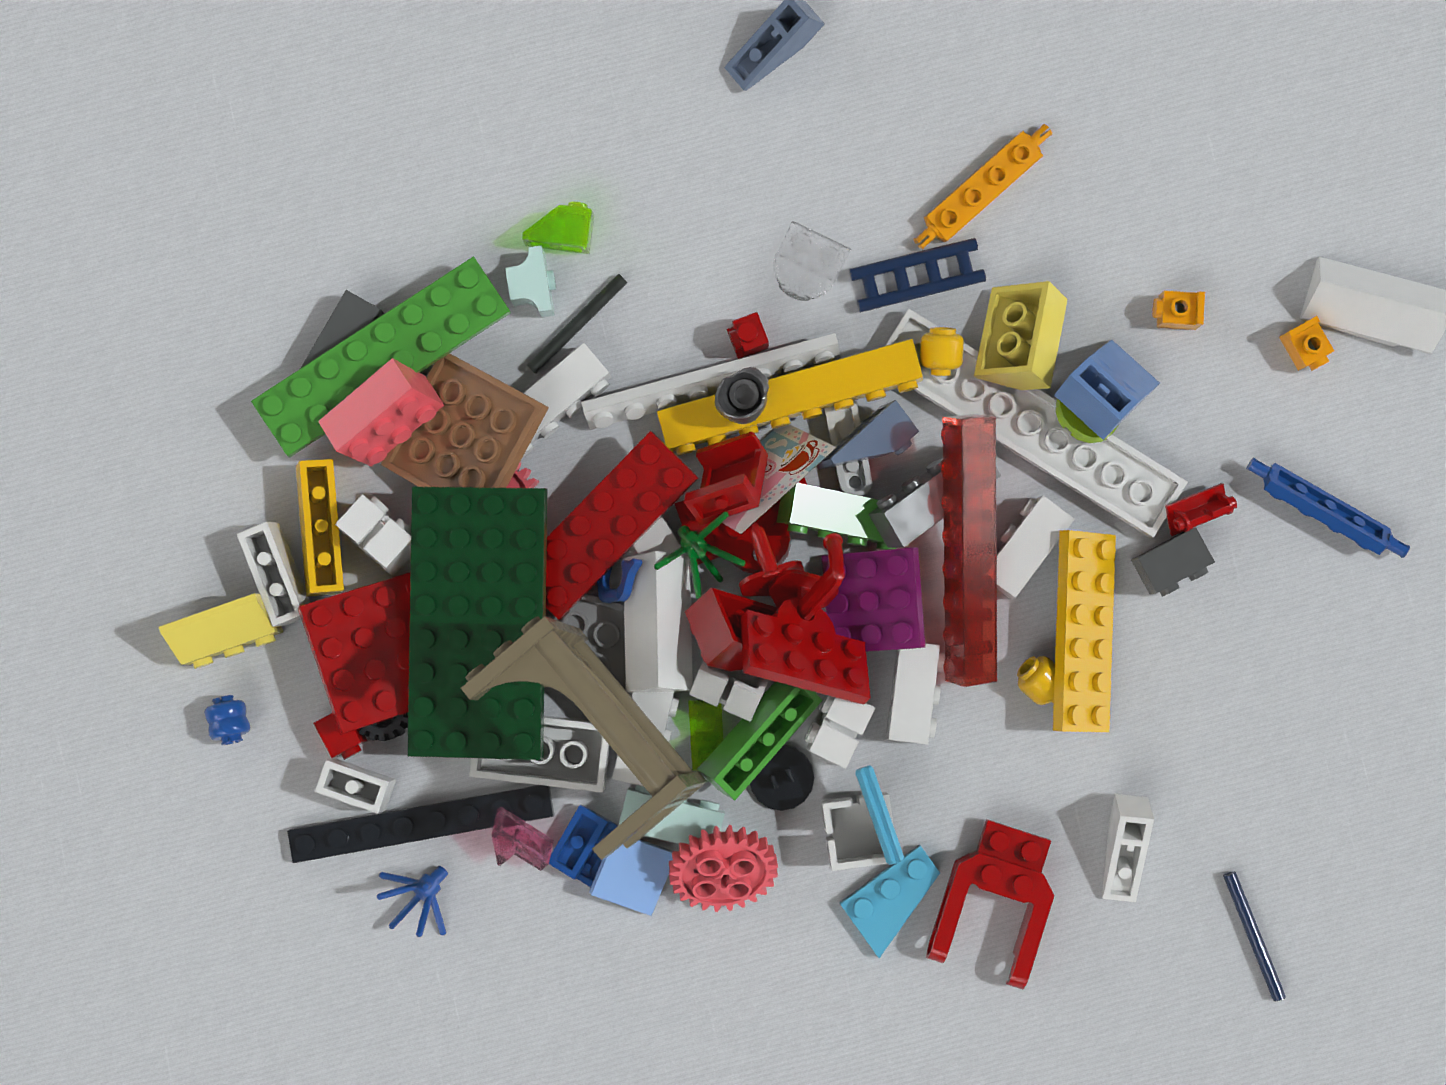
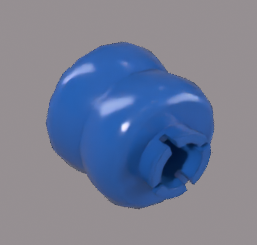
(227, 720)

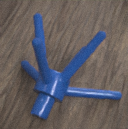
(425, 890)

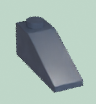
(774, 42)
(880, 434)

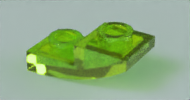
(705, 730)

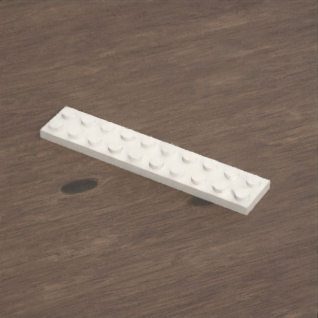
(1027, 425)

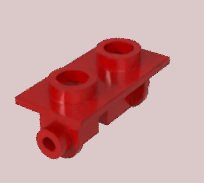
(1199, 509)

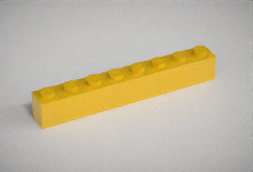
(799, 394)

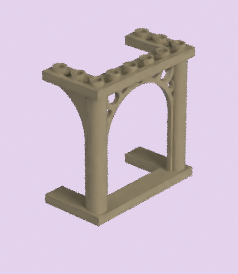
(562, 660)

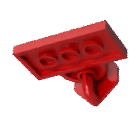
(763, 538)
(800, 640)

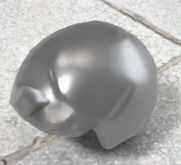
(742, 395)

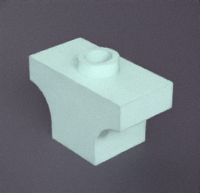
(532, 282)

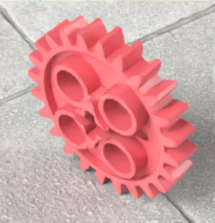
(723, 868)

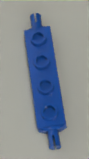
(1327, 509)

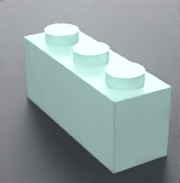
(679, 824)

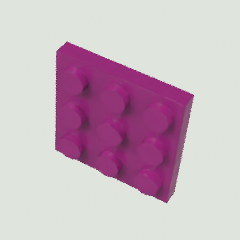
(880, 599)

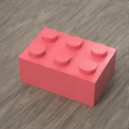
(381, 413)

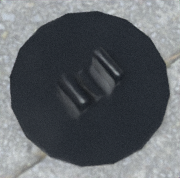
(784, 780)

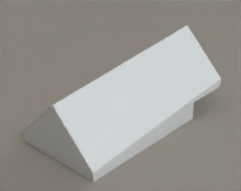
(1376, 305)
(657, 626)

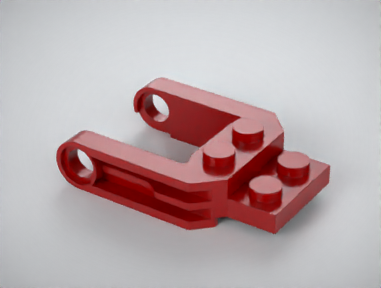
(1008, 865)

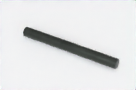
(577, 323)

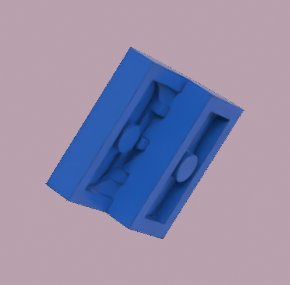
(574, 850)

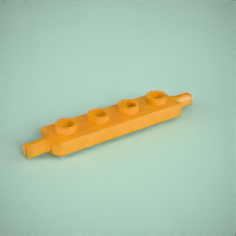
(983, 186)

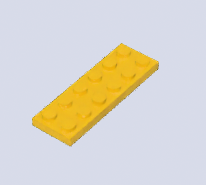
(1084, 632)

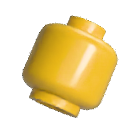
(941, 350)
(1037, 679)

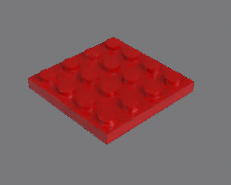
(363, 651)

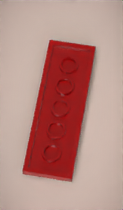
(612, 520)

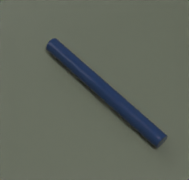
(1254, 936)

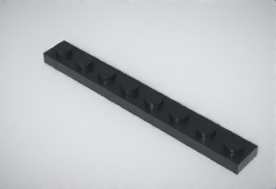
(417, 823)

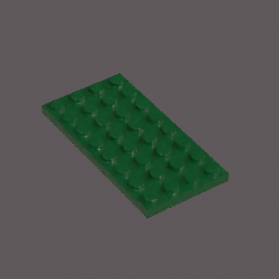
(471, 590)

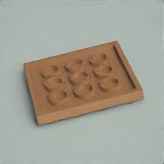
(472, 437)

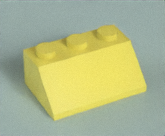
(1021, 336)
(220, 631)

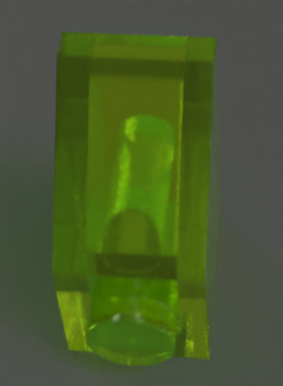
(563, 229)

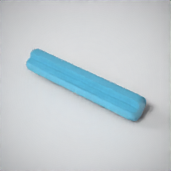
(879, 815)

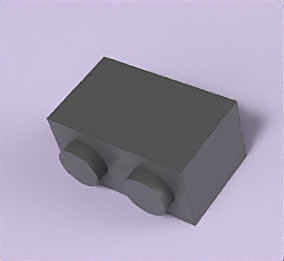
(1173, 561)

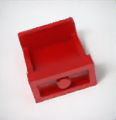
(730, 478)

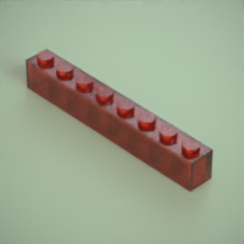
(969, 549)

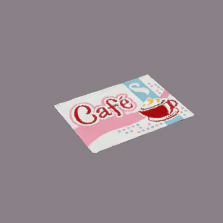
(789, 460)

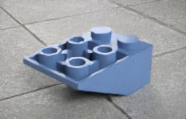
(1106, 388)

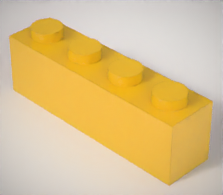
(318, 528)

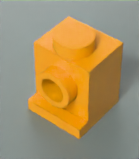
(1168, 317)
(1296, 345)

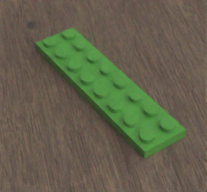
(412, 333)

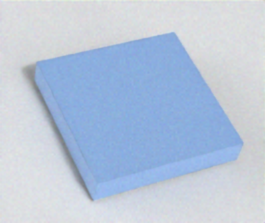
(633, 876)

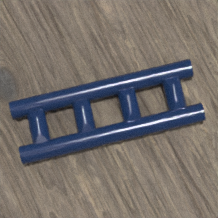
(929, 258)

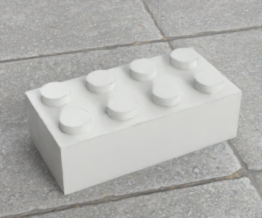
(572, 759)

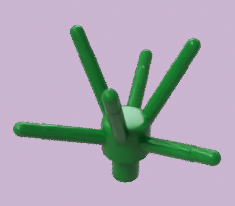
(696, 547)

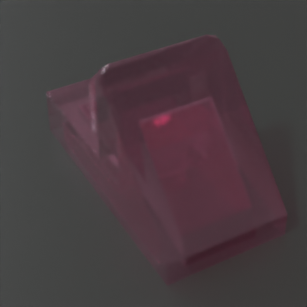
(518, 838)

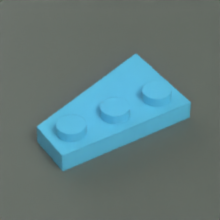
(890, 898)

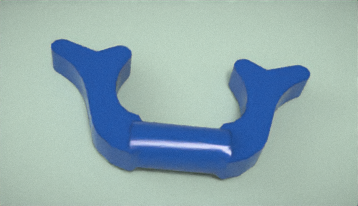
(622, 593)

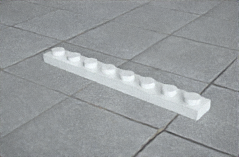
(681, 389)

